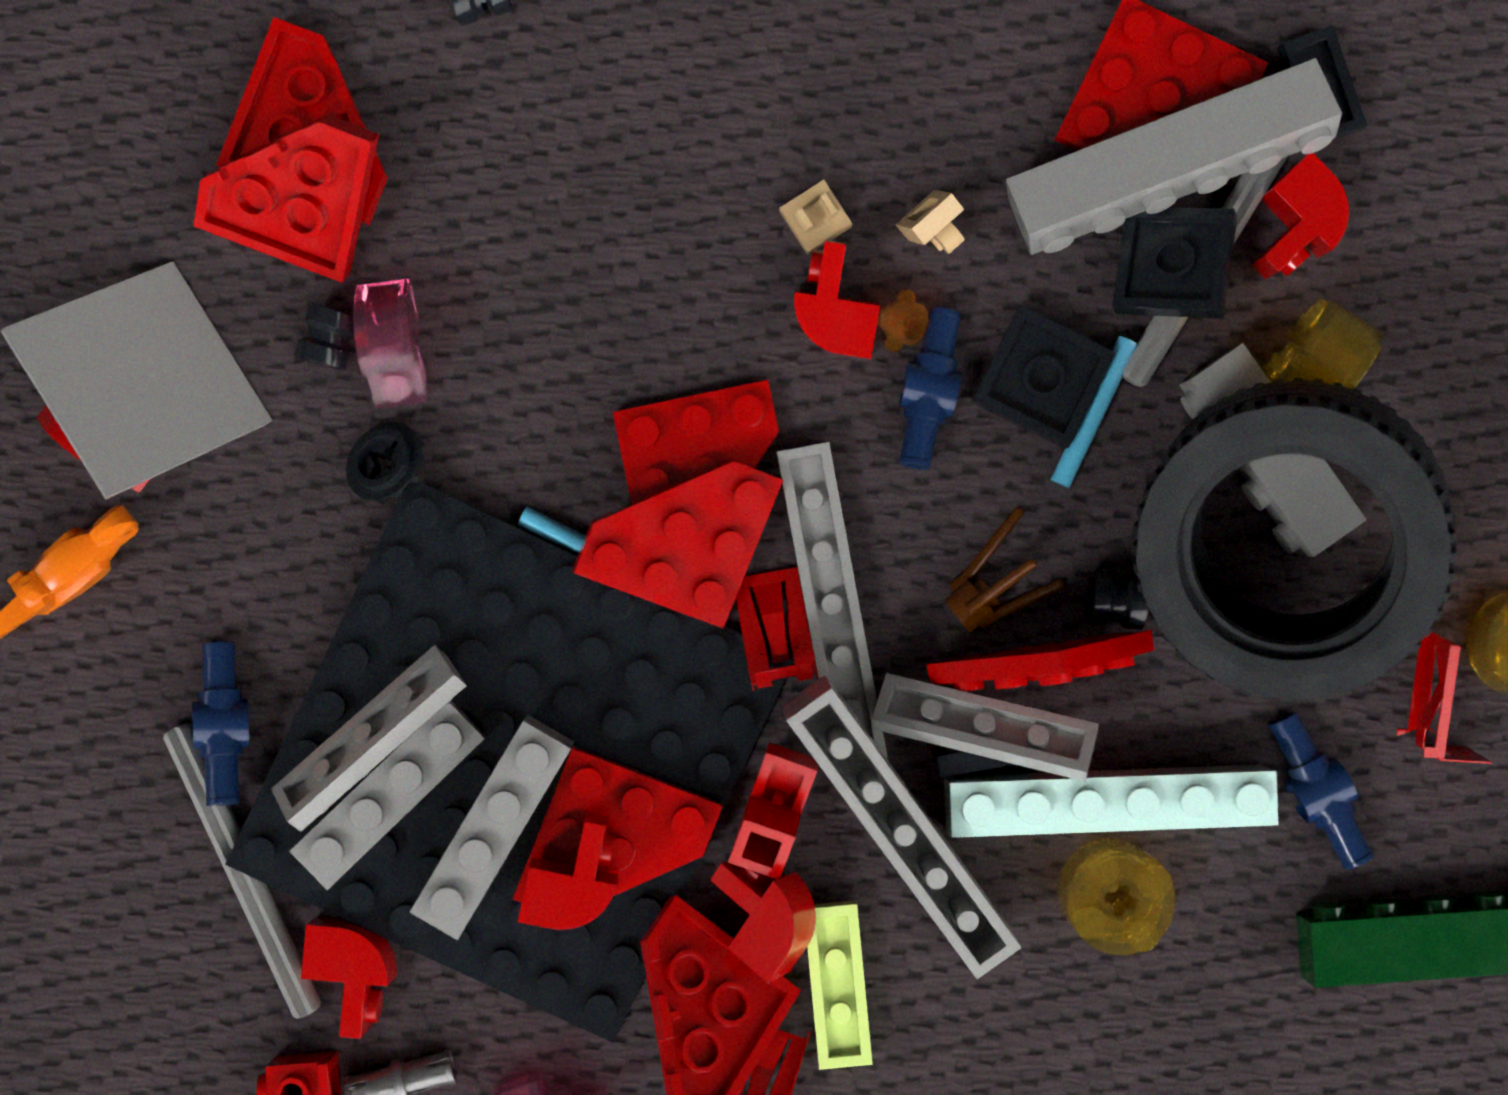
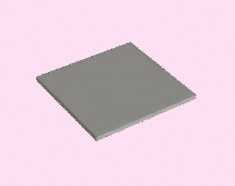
(136, 378)

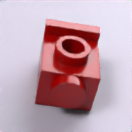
(311, 1072)

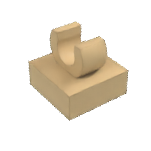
(815, 217)
(932, 221)

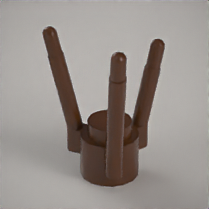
(975, 602)

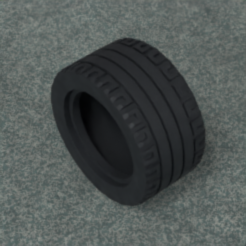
(1279, 651)

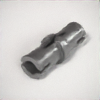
(405, 1077)

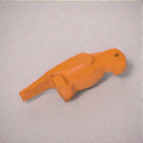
(67, 568)

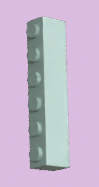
(1111, 801)

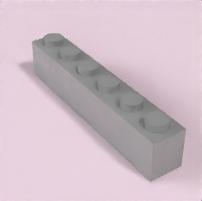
(1174, 157)
(900, 826)

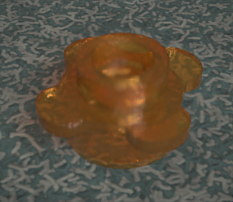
(903, 321)

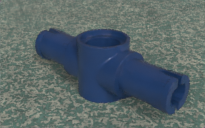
(930, 389)
(220, 724)
(1321, 790)

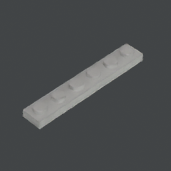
(828, 578)

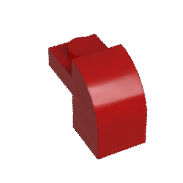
(1313, 209)
(830, 320)
(773, 811)
(571, 895)
(779, 918)
(354, 956)

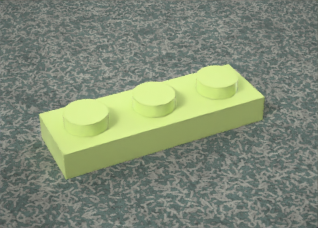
(839, 987)

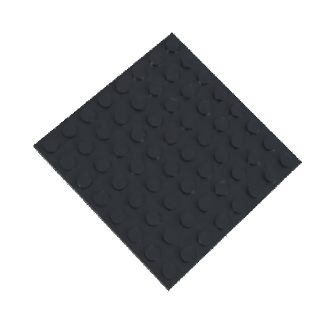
(532, 643)

